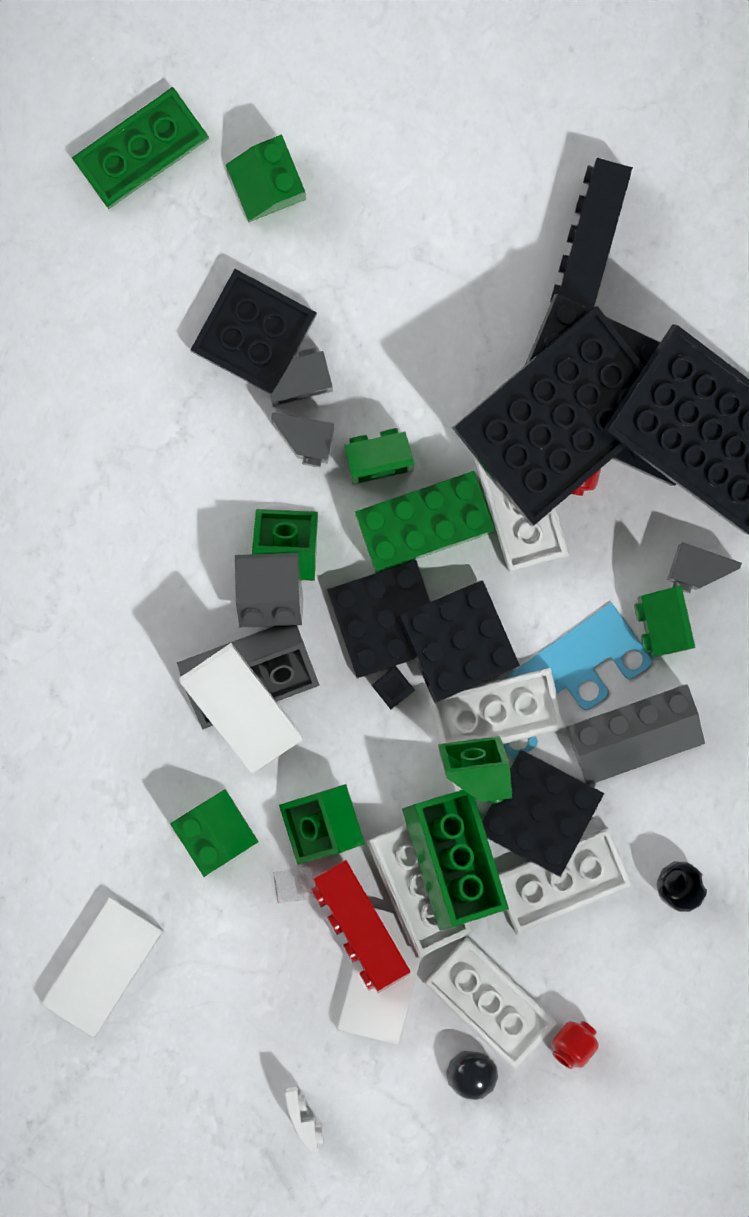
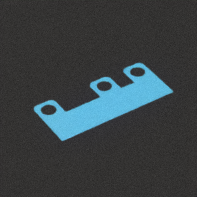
(579, 652)

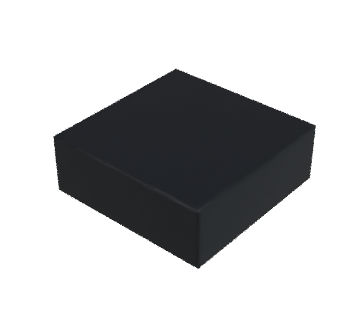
(393, 687)

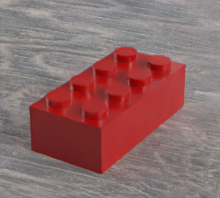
(362, 927)

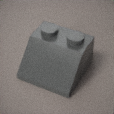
(268, 590)

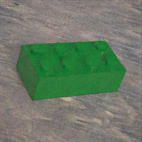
(424, 521)
(455, 859)

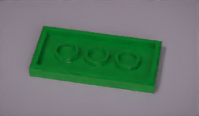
(140, 148)

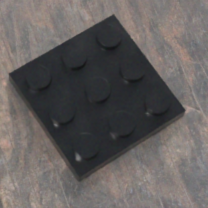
(253, 331)
(369, 614)
(458, 641)
(544, 814)

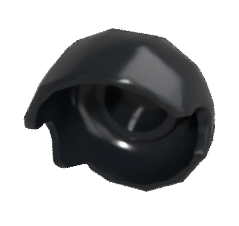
(681, 886)
(472, 1075)

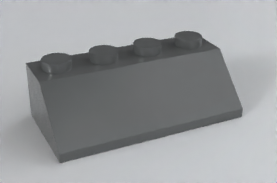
(274, 656)
(636, 734)

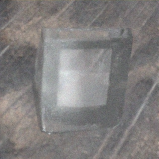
(294, 884)

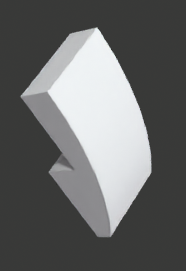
(306, 1128)

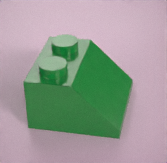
(266, 178)
(379, 456)
(288, 533)
(664, 622)
(478, 768)
(321, 824)
(214, 832)

